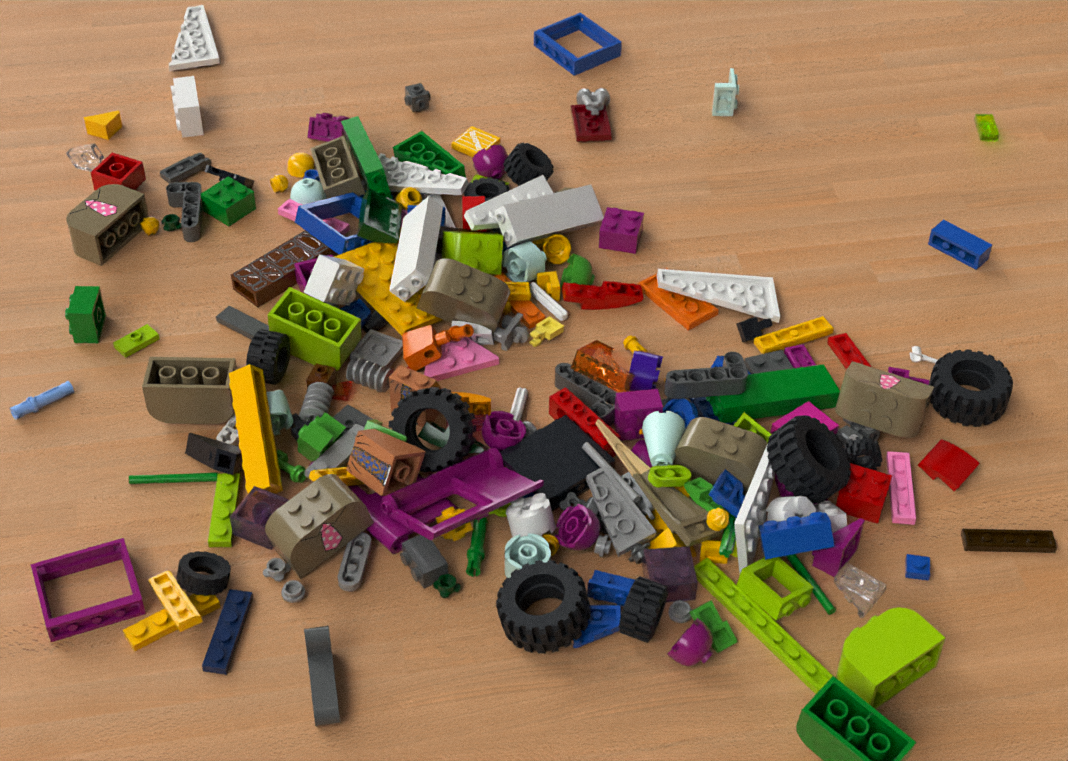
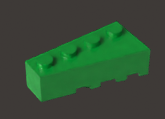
(426, 152)

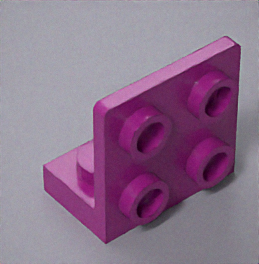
(325, 127)

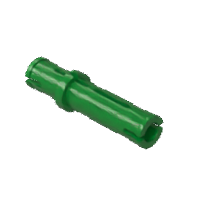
(476, 553)

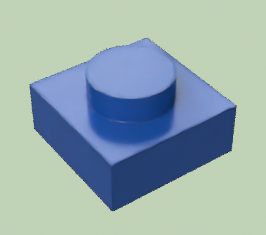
(917, 567)

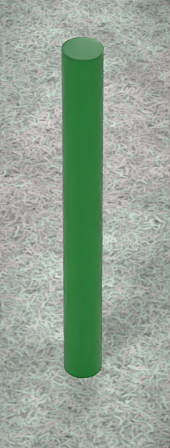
(173, 478)
(817, 591)

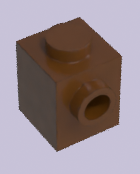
(323, 374)

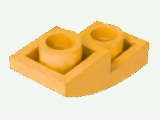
(478, 403)

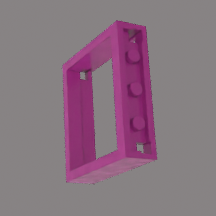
(95, 616)

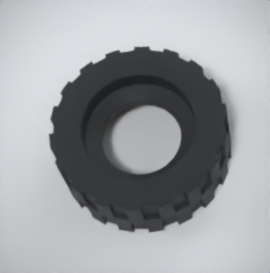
(200, 583)

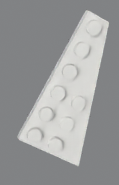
(195, 42)
(417, 176)
(483, 215)
(737, 292)
(753, 512)

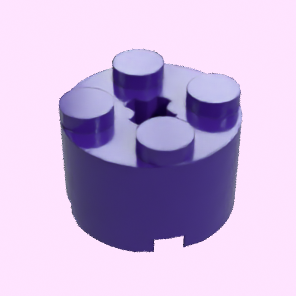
(644, 369)

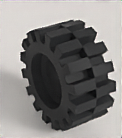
(864, 447)

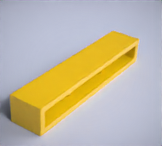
(255, 429)

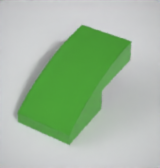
(698, 490)
(722, 633)

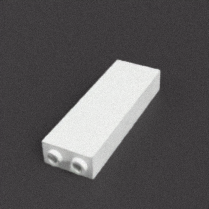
(548, 215)
(416, 249)

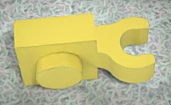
(548, 329)

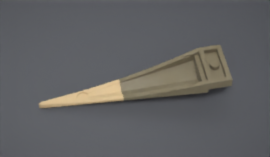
(675, 509)

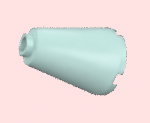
(662, 436)

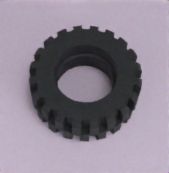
(973, 370)
(458, 419)
(808, 459)
(547, 630)

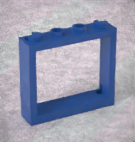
(545, 42)
(311, 218)

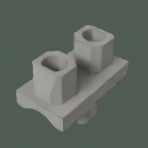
(513, 332)

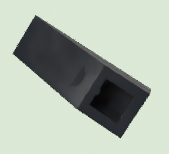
(215, 454)

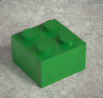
(228, 201)
(86, 314)

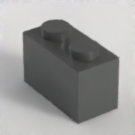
(424, 560)

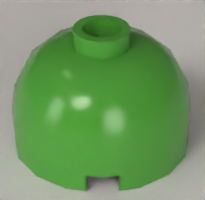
(578, 271)

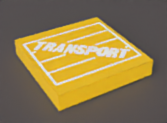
(473, 141)

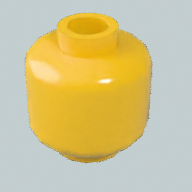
(409, 196)

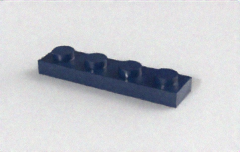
(227, 632)

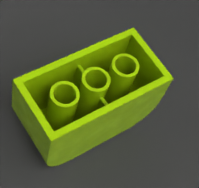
(315, 328)
(888, 655)

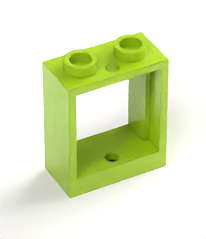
(752, 584)

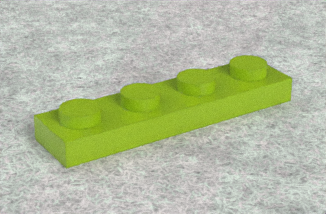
(224, 505)

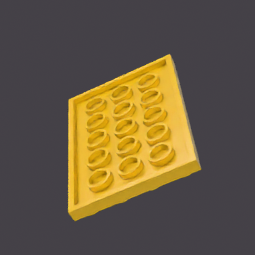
(379, 262)

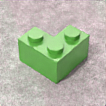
(319, 436)

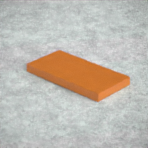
(684, 309)

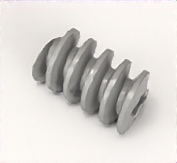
(368, 374)
(316, 401)

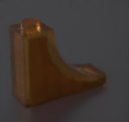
(597, 363)

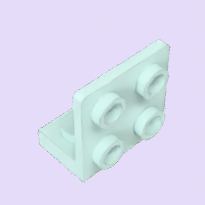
(724, 96)

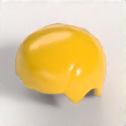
(299, 164)
(556, 248)

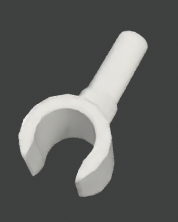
(917, 356)

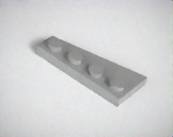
(619, 513)

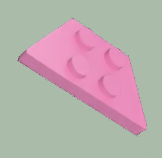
(459, 359)

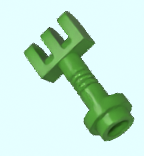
(296, 473)

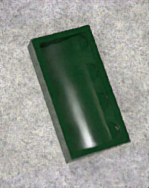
(379, 218)

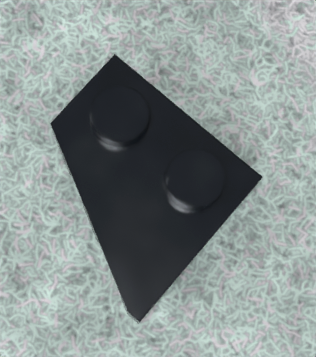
(222, 174)

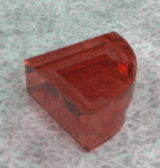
(342, 390)

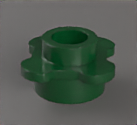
(171, 222)
(446, 580)

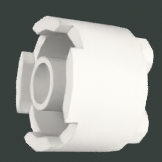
(789, 506)
(530, 516)

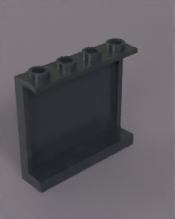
(556, 458)

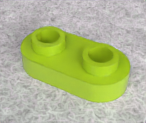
(669, 476)

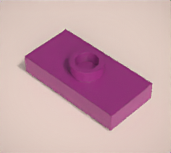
(799, 356)

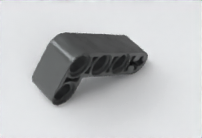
(189, 198)
(707, 382)
(592, 393)
(322, 676)

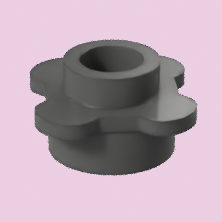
(571, 498)
(637, 553)

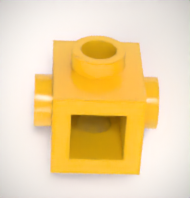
(457, 533)

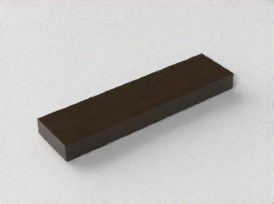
(1008, 540)

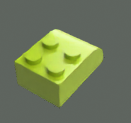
(474, 249)

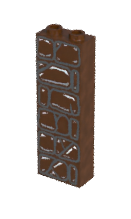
(275, 270)

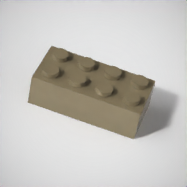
(337, 168)

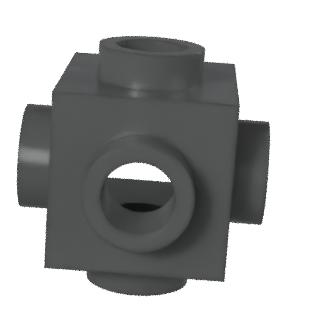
(417, 97)

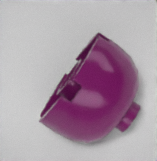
(490, 162)
(502, 430)
(578, 528)
(693, 645)

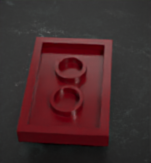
(589, 126)

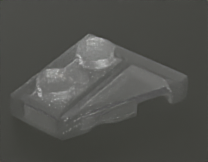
(85, 157)
(859, 588)

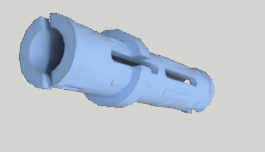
(34, 403)

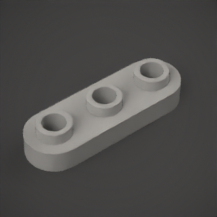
(354, 555)

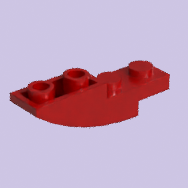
(607, 296)

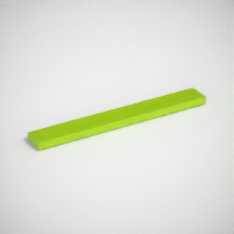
(762, 625)

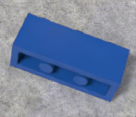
(960, 244)
(796, 535)

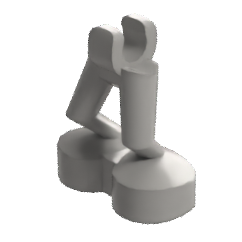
(593, 100)

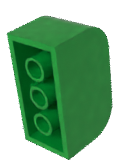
(846, 728)

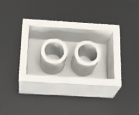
(186, 106)
(334, 280)

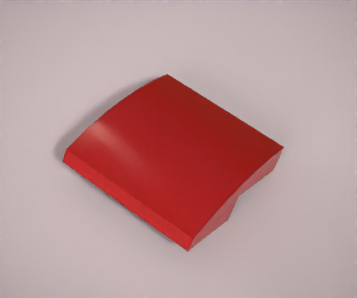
(948, 464)

